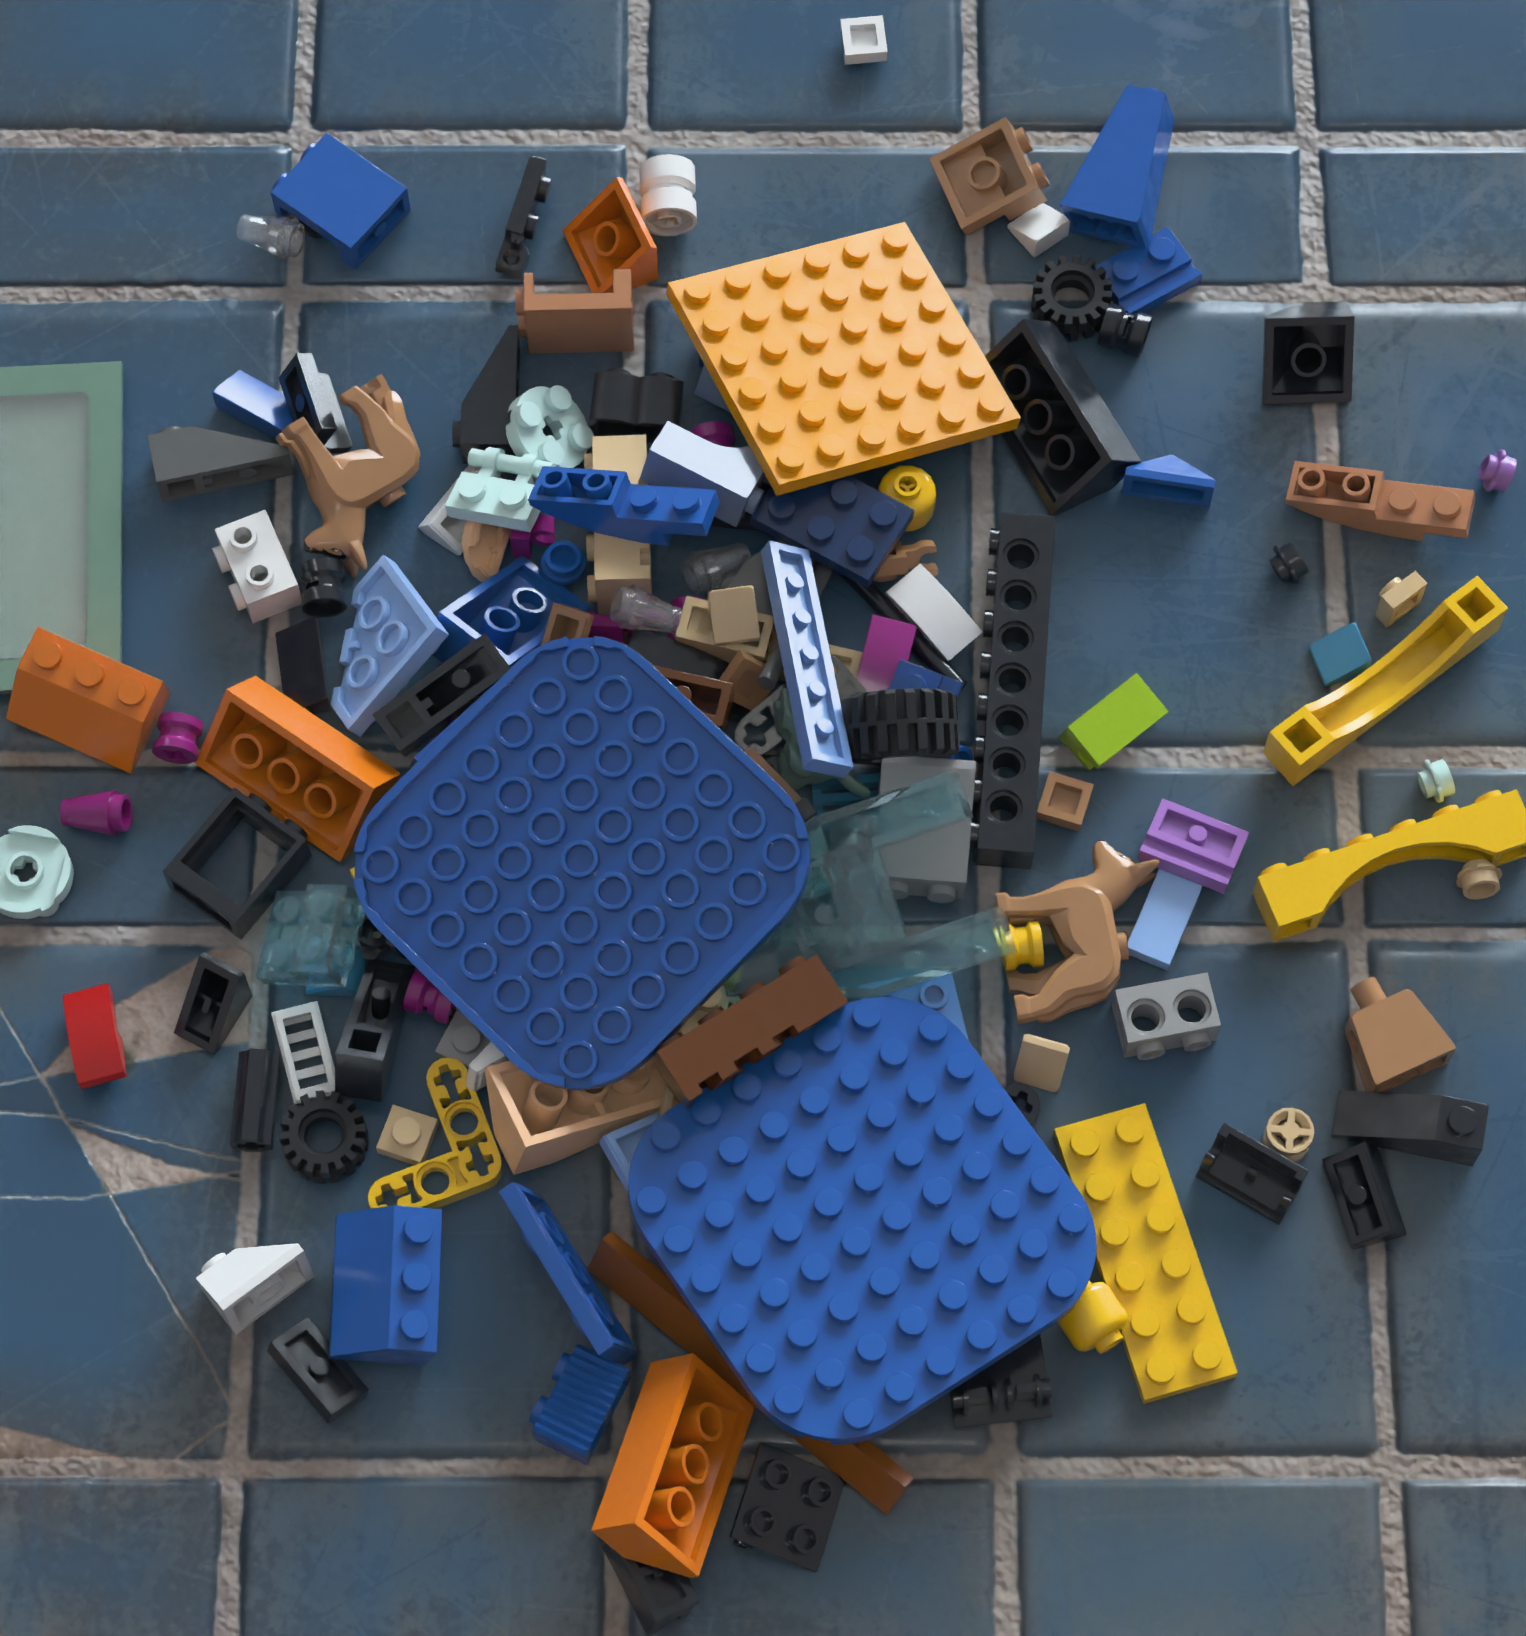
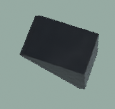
(212, 1003)

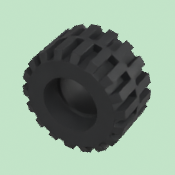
(901, 724)

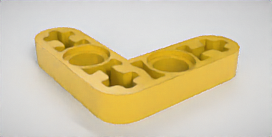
(455, 1163)

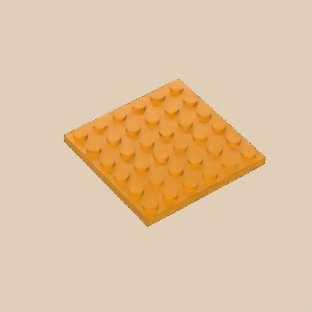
(841, 357)

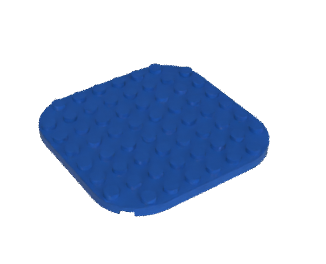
(581, 862)
(861, 1220)

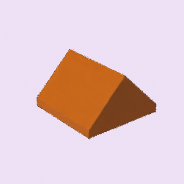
(611, 237)

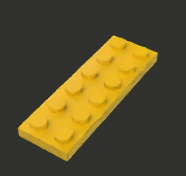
(1146, 1253)

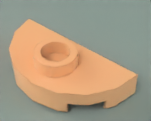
(484, 548)

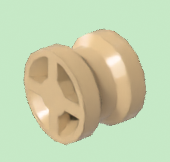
(1291, 1125)

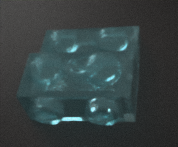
(311, 937)

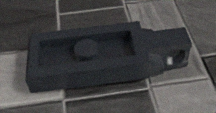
(522, 221)

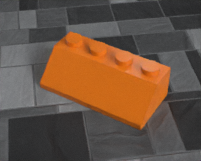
(295, 765)
(674, 1466)

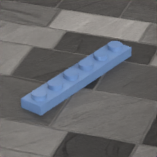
(806, 660)

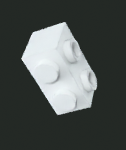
(258, 567)

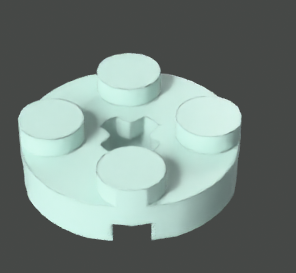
(557, 410)
(53, 866)

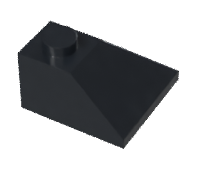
(1308, 354)

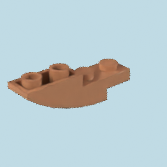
(1378, 505)

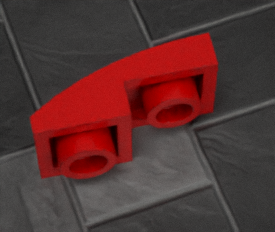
(94, 1036)

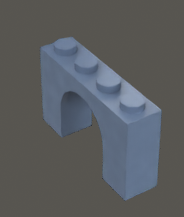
(692, 462)

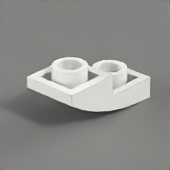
(933, 611)

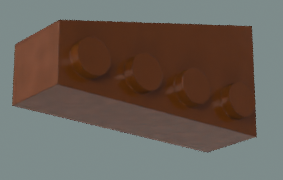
(748, 1028)

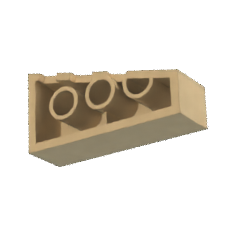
(617, 559)

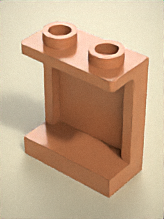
(577, 320)

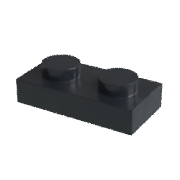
(325, 1382)

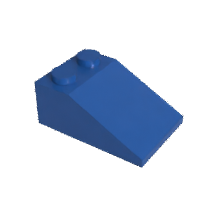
(508, 608)

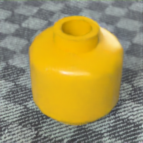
(912, 488)
(1095, 1320)

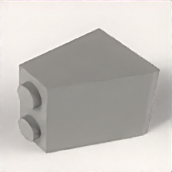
(938, 860)

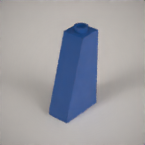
(1124, 171)

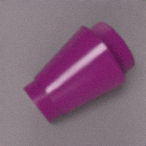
(98, 812)

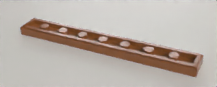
(659, 1301)

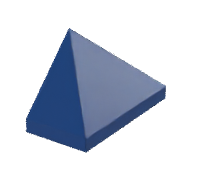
(1168, 481)

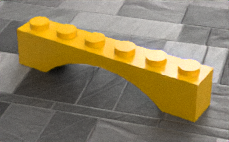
(1342, 716)
(1300, 894)

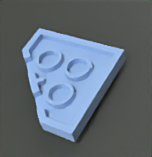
(385, 647)

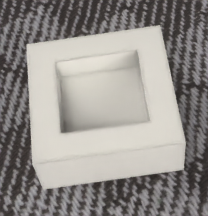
(863, 40)

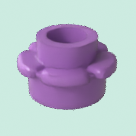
(1497, 471)

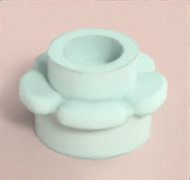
(1436, 780)

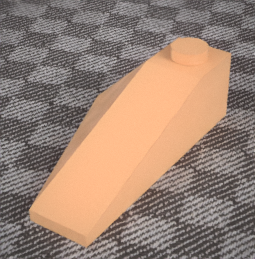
(548, 1123)

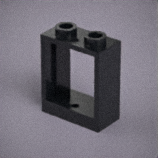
(183, 869)

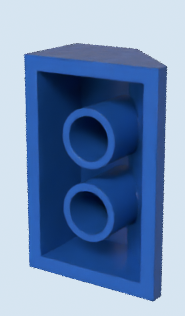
(386, 1285)

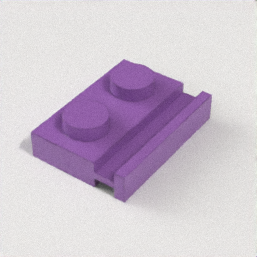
(1193, 845)

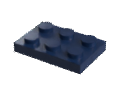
(839, 523)

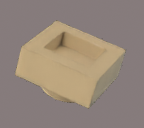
(1400, 597)
(407, 1135)

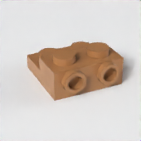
(990, 176)

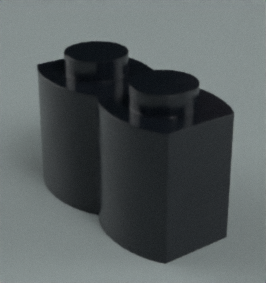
(634, 404)

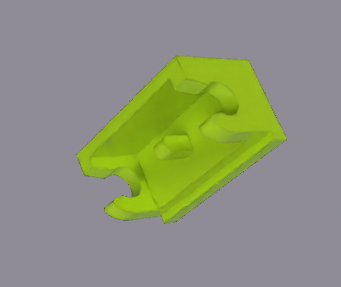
(1113, 723)

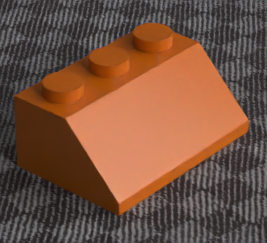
(85, 700)

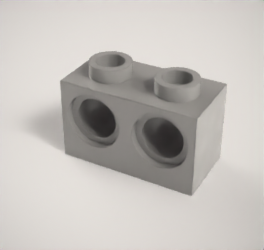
(1161, 1004)

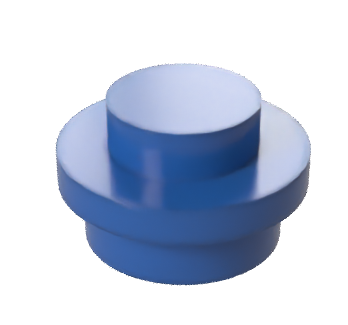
(563, 563)

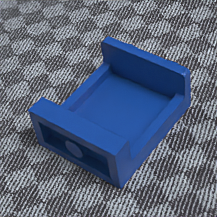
(342, 198)

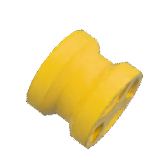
(1029, 946)

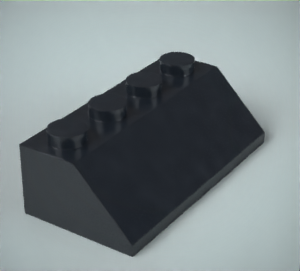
(1065, 428)

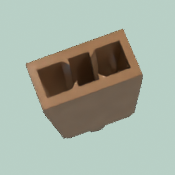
(1394, 1037)

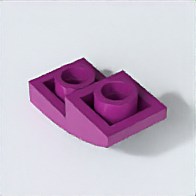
(884, 647)

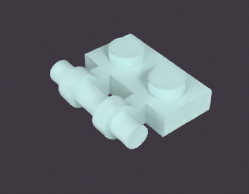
(495, 500)

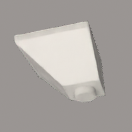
(253, 1281)

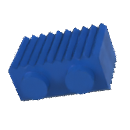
(579, 1403)

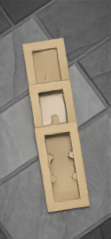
(697, 632)

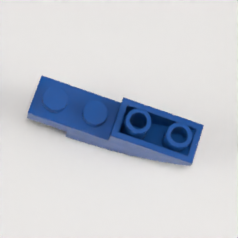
(614, 507)

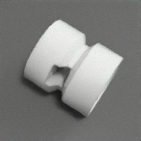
(667, 194)

